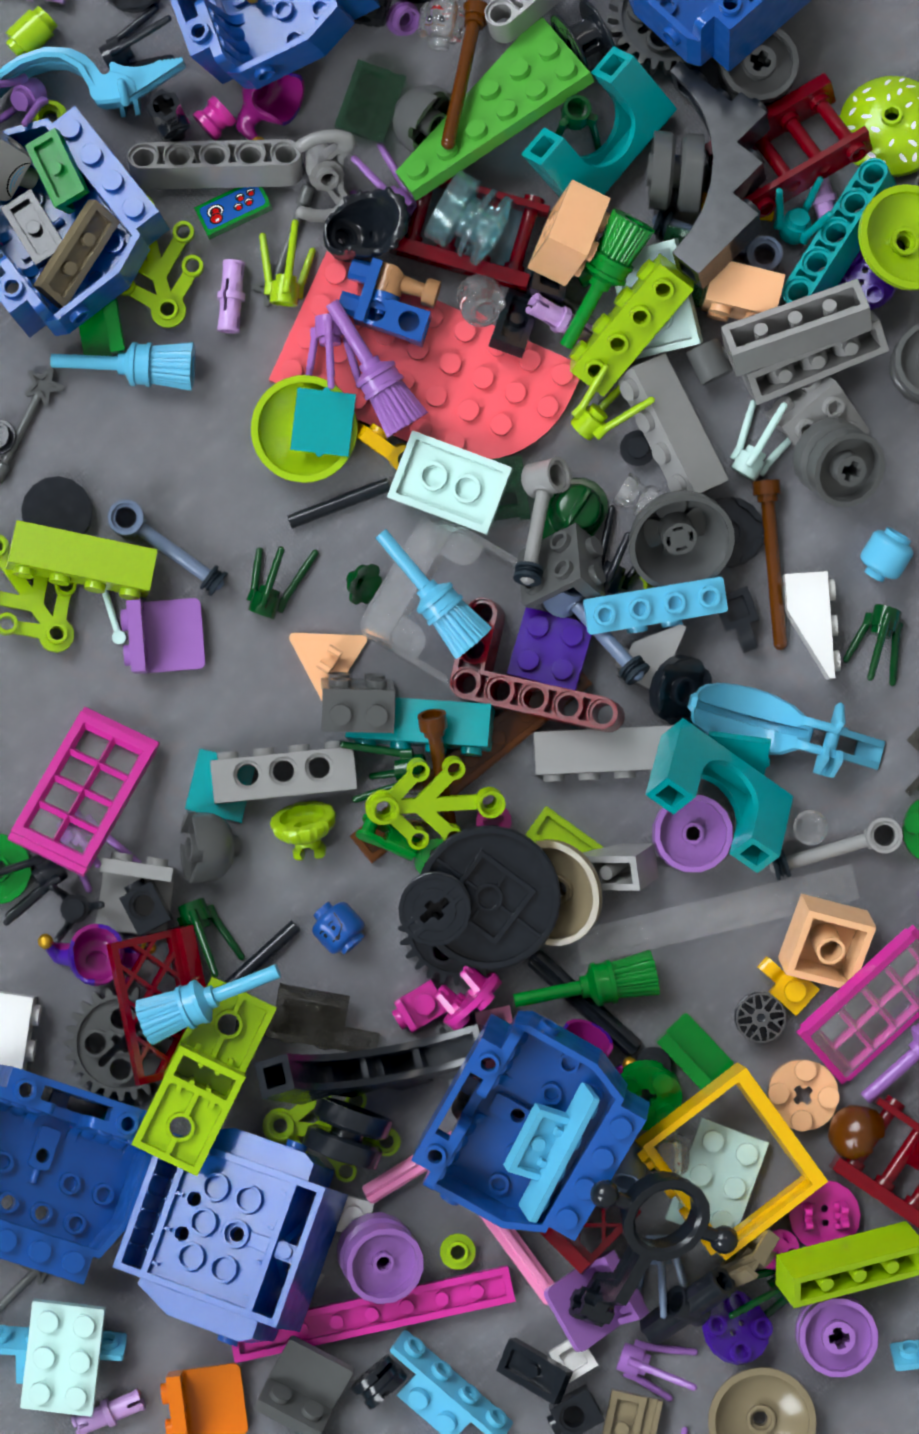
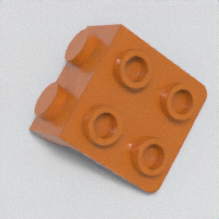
(205, 1400)

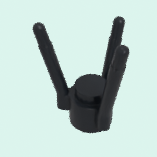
(118, 47)
(614, 573)
(44, 875)
(73, 909)

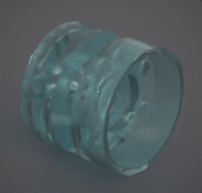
(469, 218)

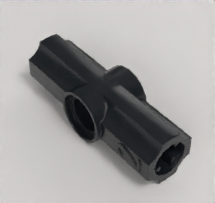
(168, 115)
(688, 1305)

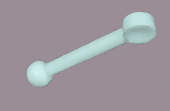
(118, 636)

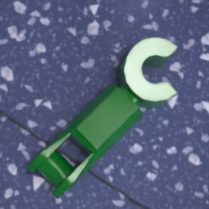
(395, 842)

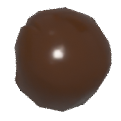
(855, 1131)

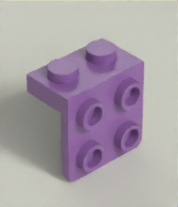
(163, 635)
(581, 1333)

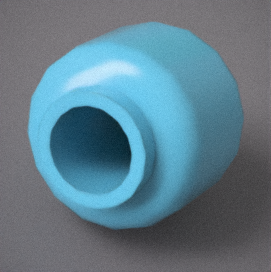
(886, 554)

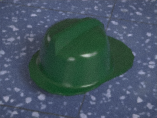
(581, 503)

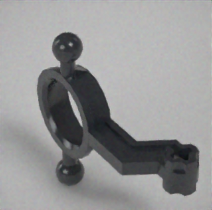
(611, 1289)

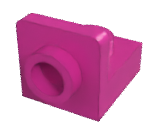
(418, 1007)

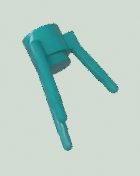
(796, 224)

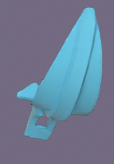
(110, 91)
(765, 715)

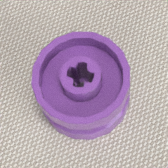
(699, 854)
(380, 1258)
(842, 1355)

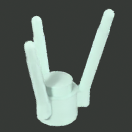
(750, 461)

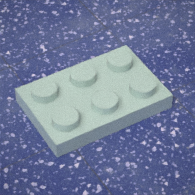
(683, 326)
(449, 482)
(725, 1169)
(62, 1357)

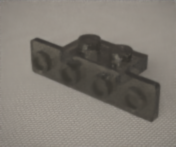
(316, 1020)

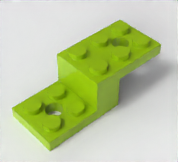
(203, 1082)

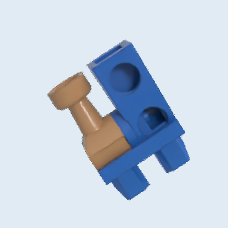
(380, 297)

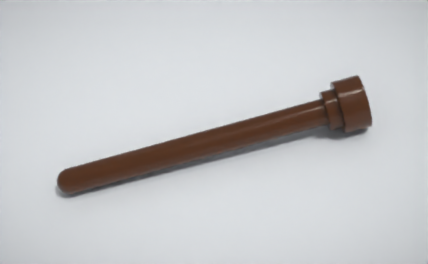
(474, 22)
(767, 495)
(433, 725)

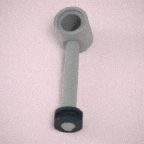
(540, 482)
(784, 864)

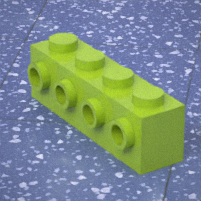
(631, 323)
(82, 560)
(848, 1264)

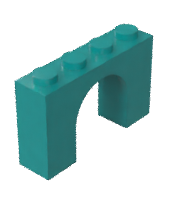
(638, 112)
(758, 803)

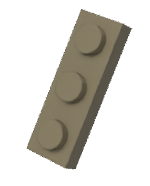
(76, 253)

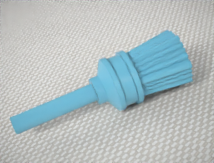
(141, 364)
(439, 603)
(192, 1004)

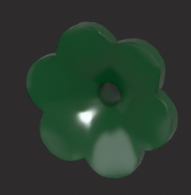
(363, 583)

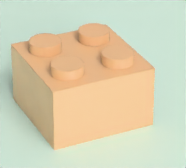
(570, 233)
(742, 292)
(826, 941)

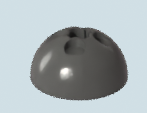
(680, 538)

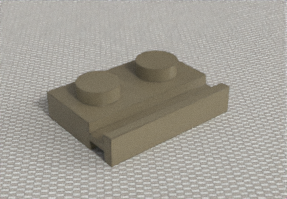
(751, 1257)
(631, 1413)

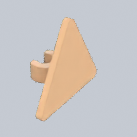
(326, 653)

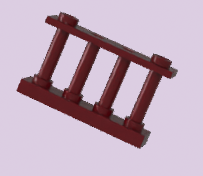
(787, 116)
(446, 258)
(882, 1186)

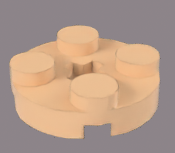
(823, 1095)

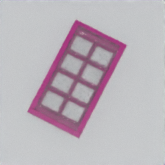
(83, 791)
(867, 1009)

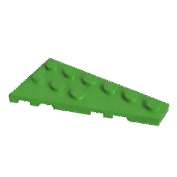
(514, 93)

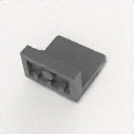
(303, 1387)

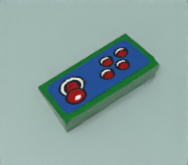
(232, 210)

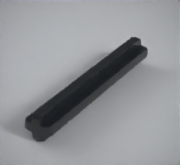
(555, 975)

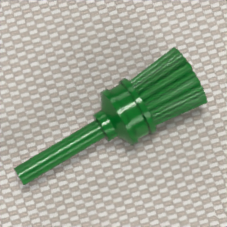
(610, 266)
(603, 982)

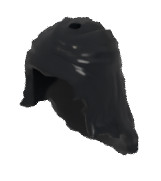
(367, 225)

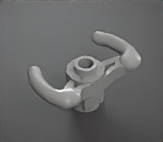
(325, 167)

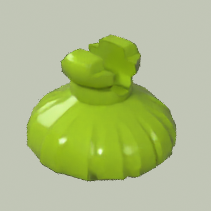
(304, 827)

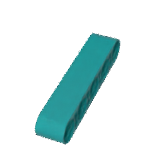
(824, 249)

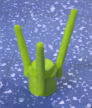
(284, 289)
(590, 420)

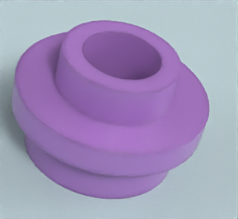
(408, 23)

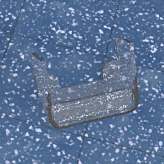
(387, 615)

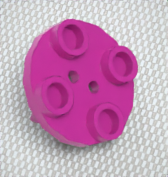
(478, 996)
(841, 1212)

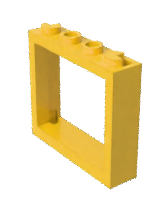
(779, 1205)

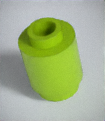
(30, 31)

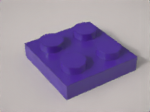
(550, 649)

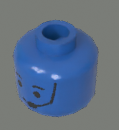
(338, 927)

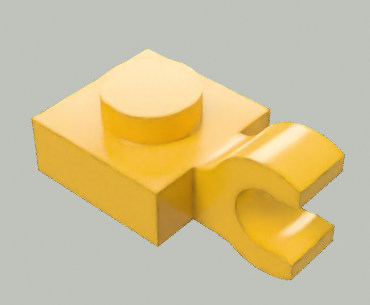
(376, 439)
(789, 990)

